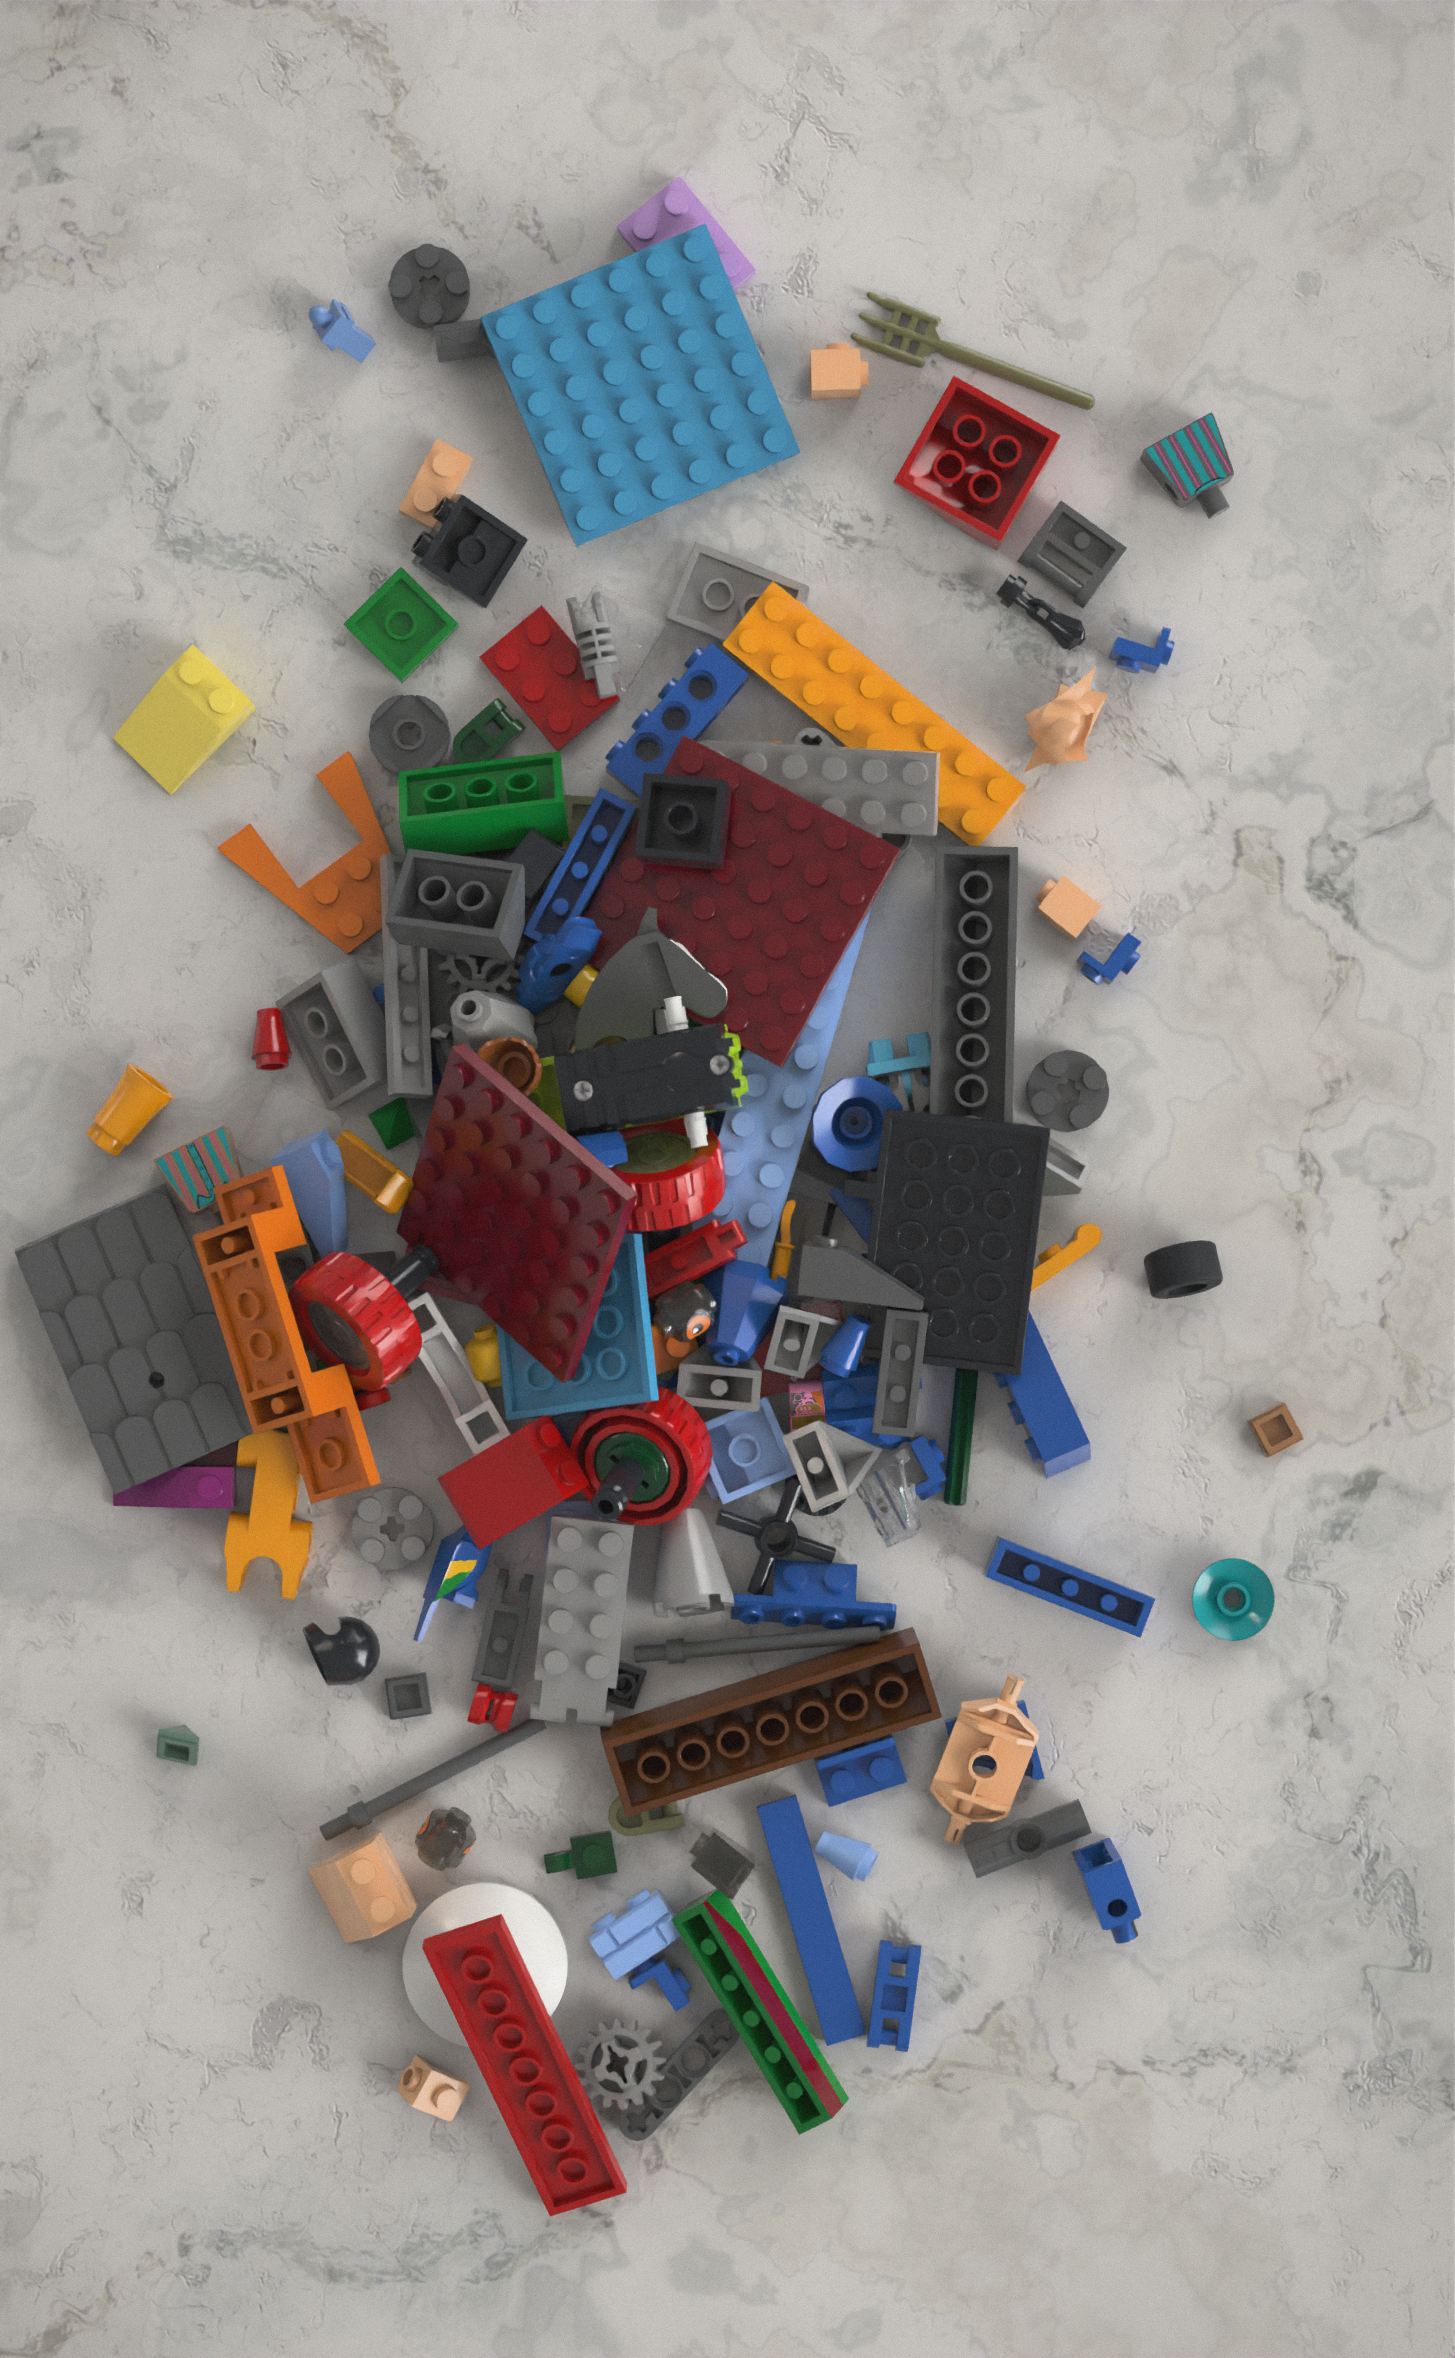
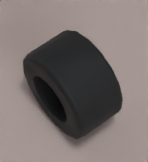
(1183, 1269)

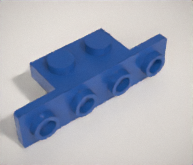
(813, 1596)

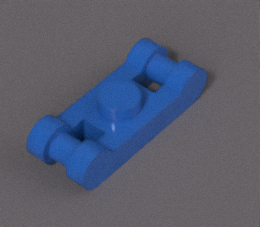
(894, 1996)

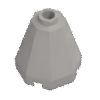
(489, 1015)

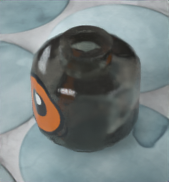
(684, 1311)
(445, 1838)

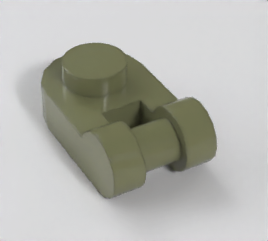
(642, 1822)

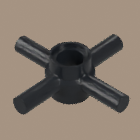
(761, 1528)

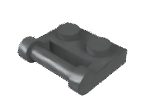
(1078, 542)

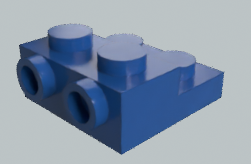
(851, 1405)

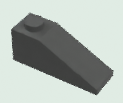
(844, 1275)

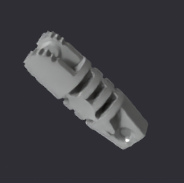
(595, 645)

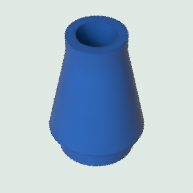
(845, 1347)

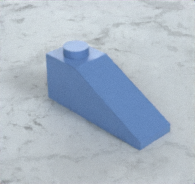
(317, 1188)

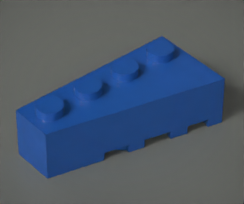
(1044, 1409)

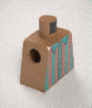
(199, 1168)

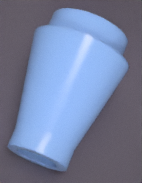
(847, 1854)

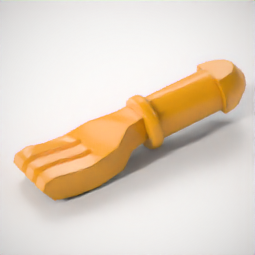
(784, 1249)

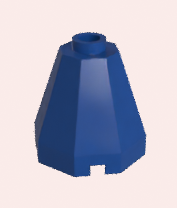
(745, 1309)

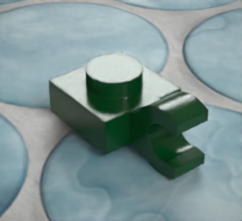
(590, 1856)

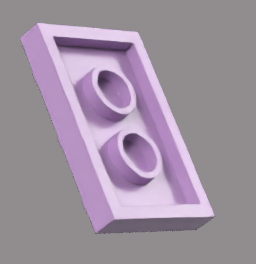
(678, 211)

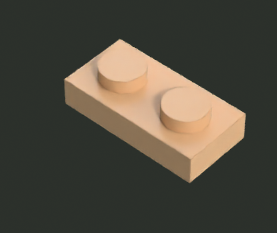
(436, 479)

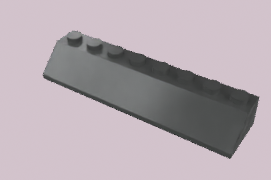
(974, 982)

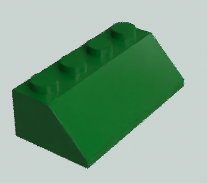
(483, 804)

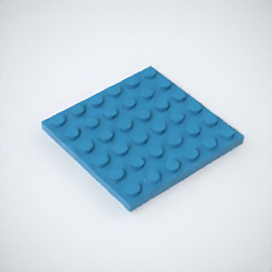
(640, 385)

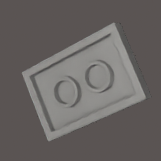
(721, 590)

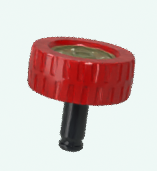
(670, 1178)

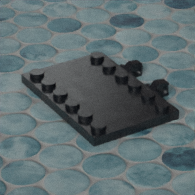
(959, 1227)

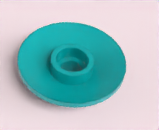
(1254, 1602)

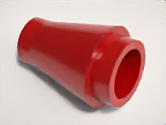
(270, 1043)

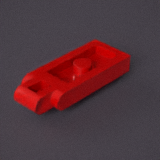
(692, 1256)

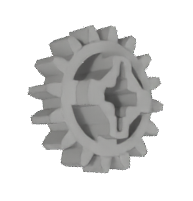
(629, 2080)

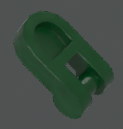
(475, 743)

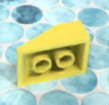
(183, 720)

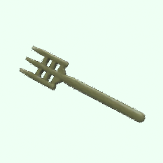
(931, 343)

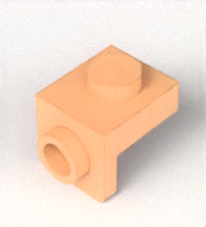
(432, 2089)

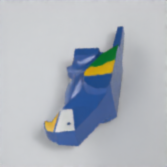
(453, 1575)

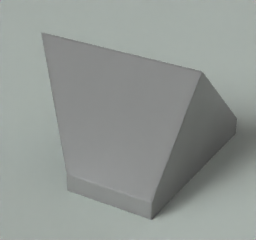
(798, 1341)
(715, 1385)
(828, 1462)

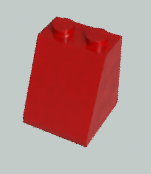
(513, 1481)

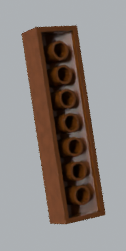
(770, 1721)

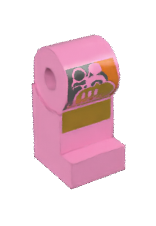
(805, 1403)

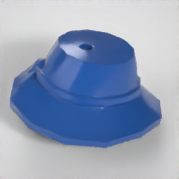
(836, 1138)

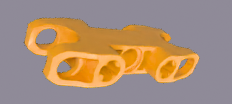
(271, 1522)

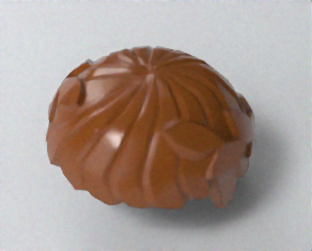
(514, 1061)

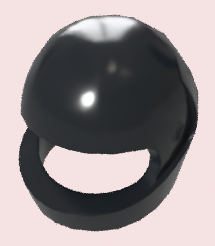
(347, 1655)

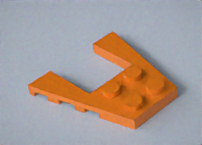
(346, 895)

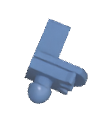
(339, 330)

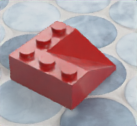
(976, 462)

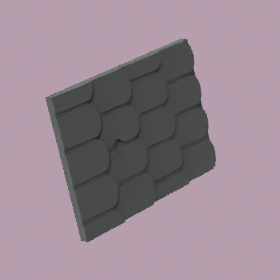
(132, 1302)

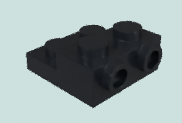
(467, 549)

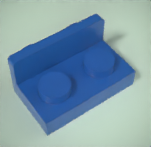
(860, 1770)

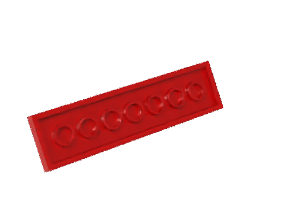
(525, 2064)

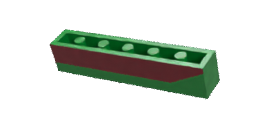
(760, 2010)

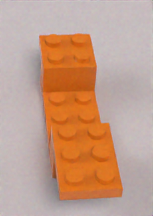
(266, 1340)

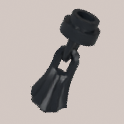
(1065, 629)

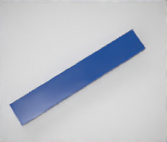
(811, 1920)

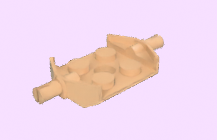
(991, 1729)

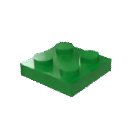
(401, 625)

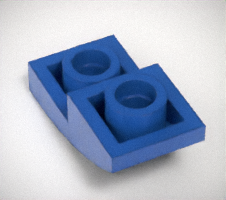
(605, 1146)

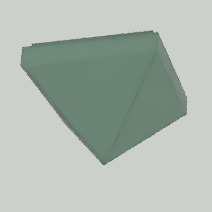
(178, 1745)

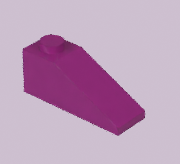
(185, 1488)

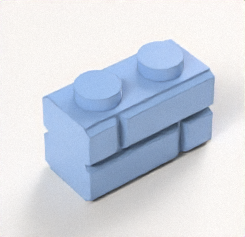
(635, 1933)

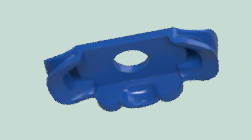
(571, 945)

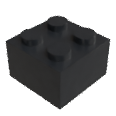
(683, 821)

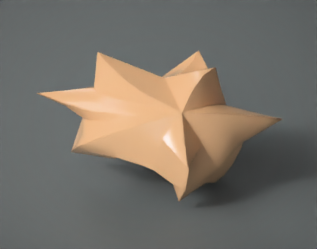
(1064, 724)

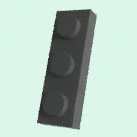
(899, 1372)

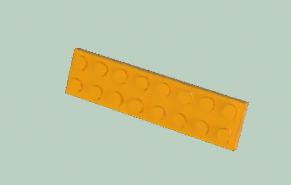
(868, 708)

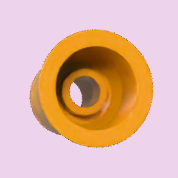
(128, 1110)

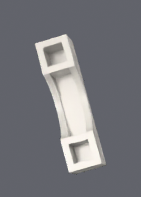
(448, 1366)

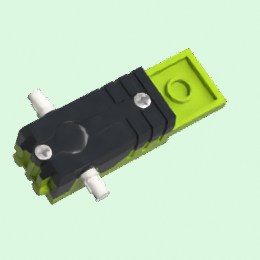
(646, 1080)

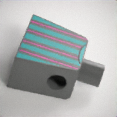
(1192, 465)

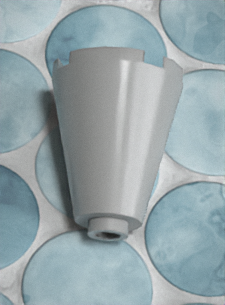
(689, 1568)

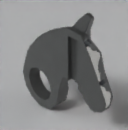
(639, 980)

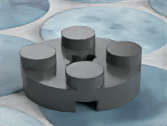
(429, 263)
(409, 712)
(1088, 1080)

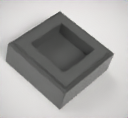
(408, 1696)

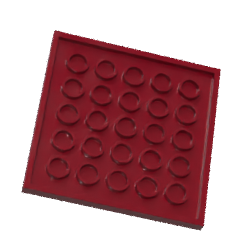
(767, 921)
(516, 1212)

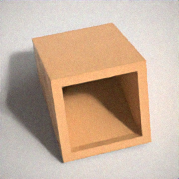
(364, 1889)

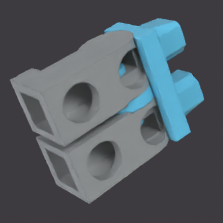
(905, 1076)

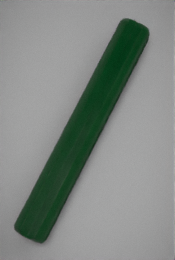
(960, 1437)

